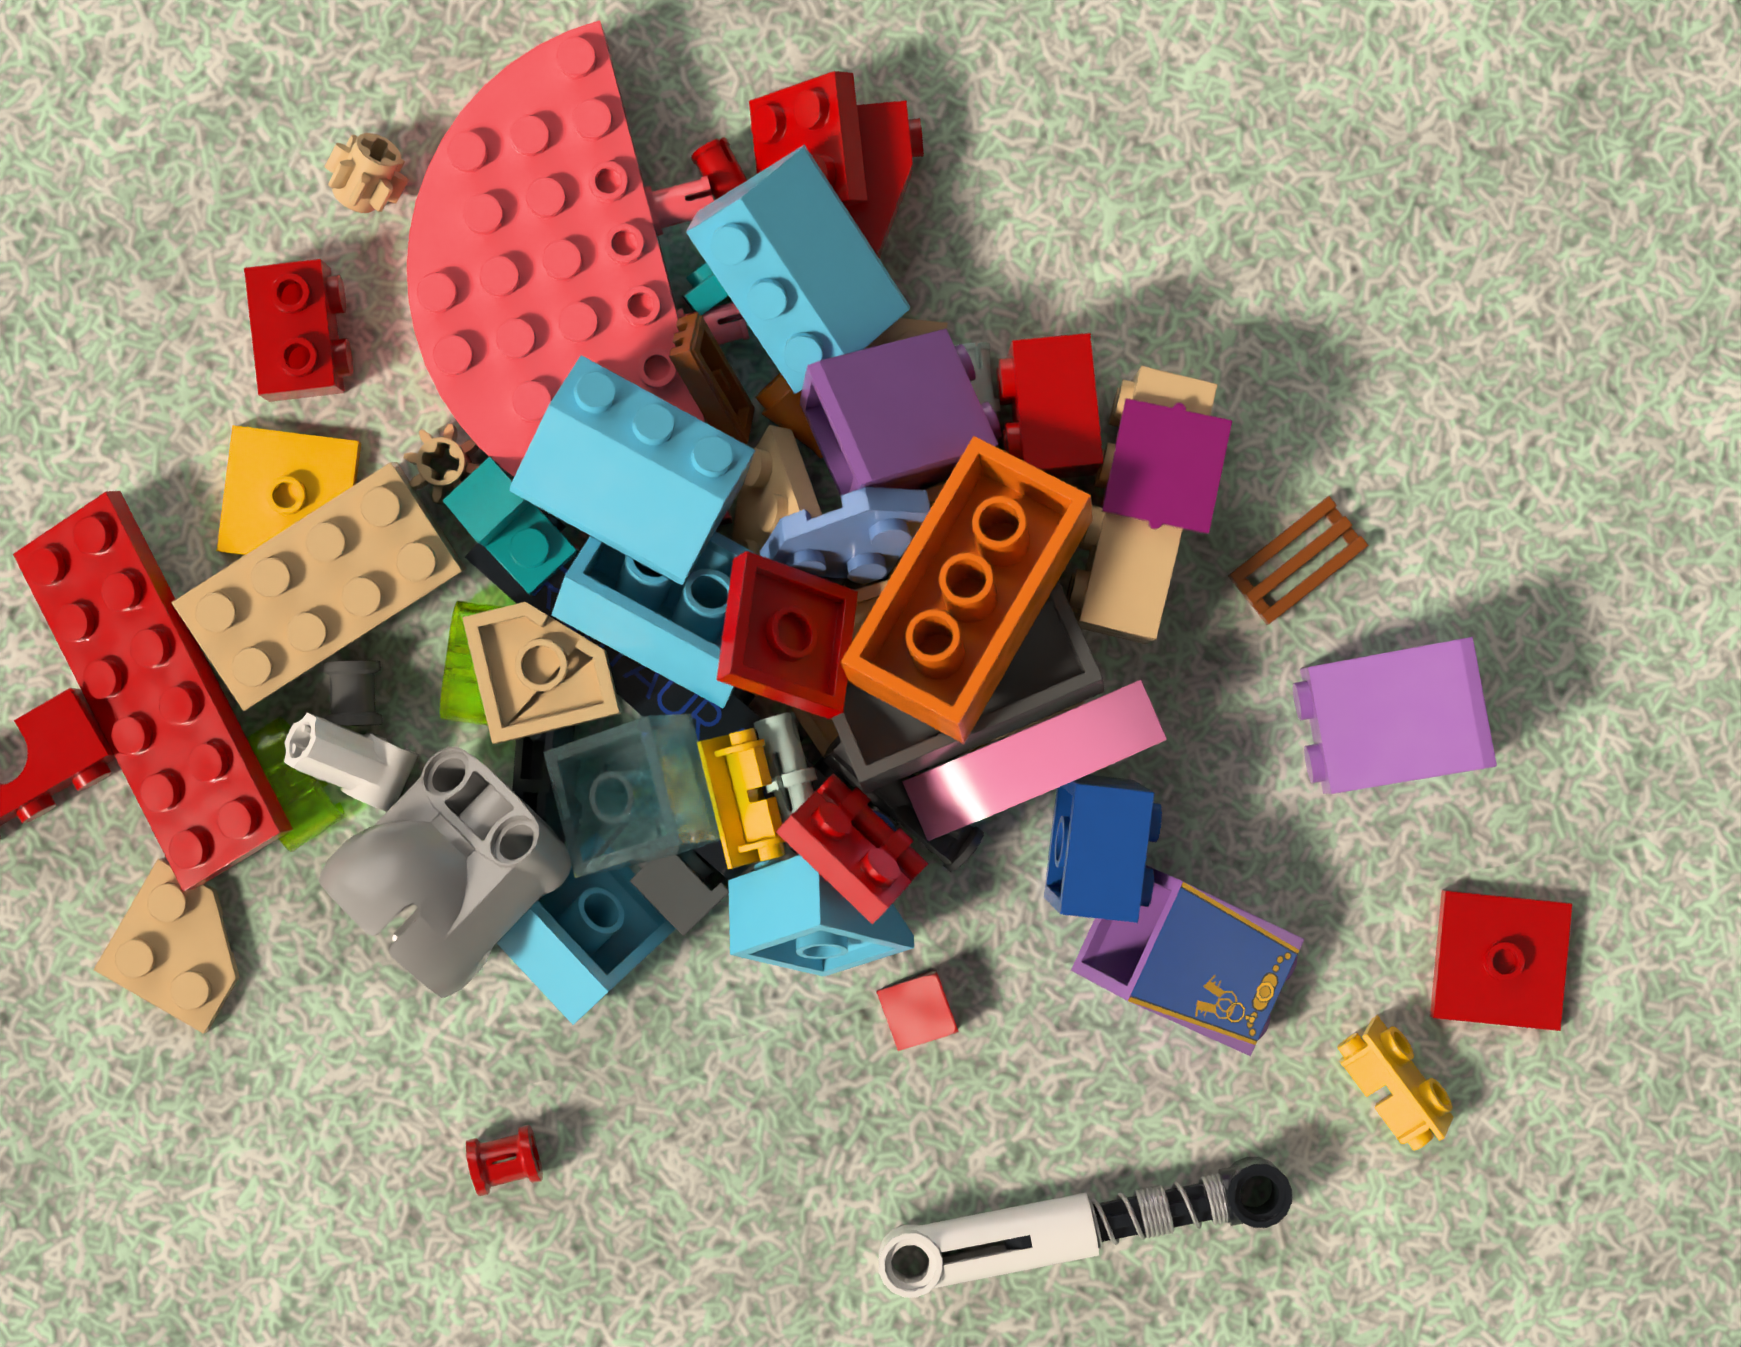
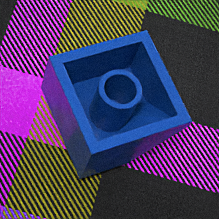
(1102, 848)

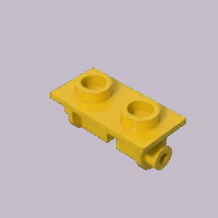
(735, 776)
(1414, 1102)

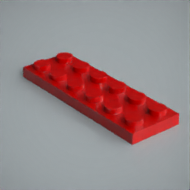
(152, 691)

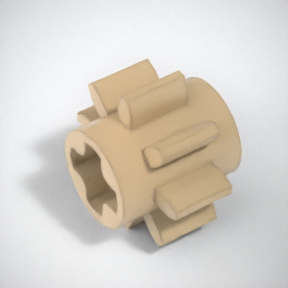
(366, 173)
(436, 449)

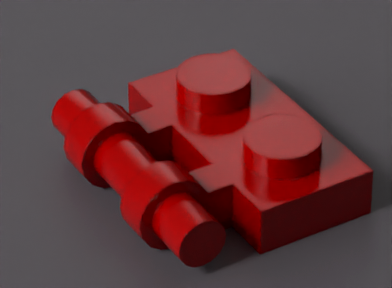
(853, 847)

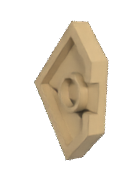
(772, 489)
(537, 673)
(173, 950)

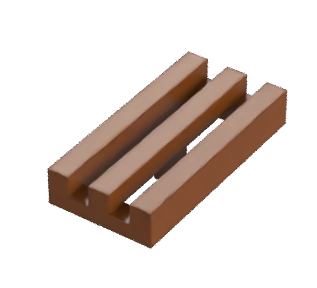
(711, 378)
(1340, 526)

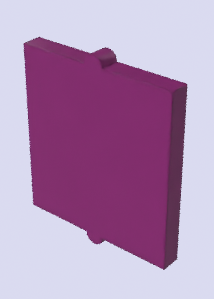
(1167, 466)

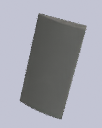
(1044, 677)

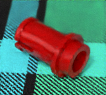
(719, 165)

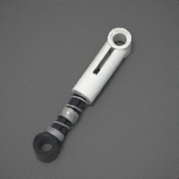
(1075, 1227)

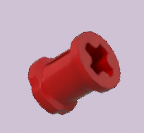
(483, 1155)

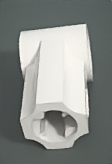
(357, 763)

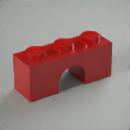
(62, 751)

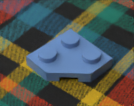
(854, 541)

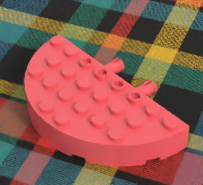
(546, 248)

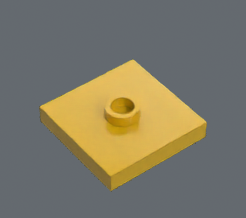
(278, 481)

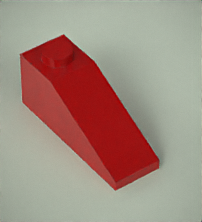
(888, 147)

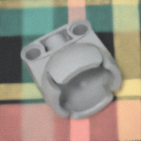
(458, 853)

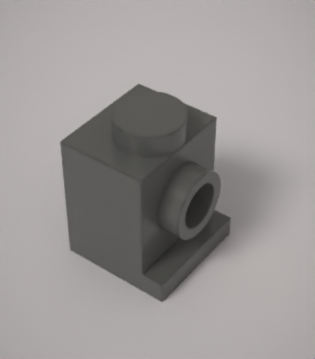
(680, 888)

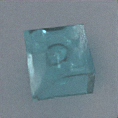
(632, 794)

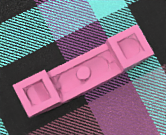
(1035, 760)

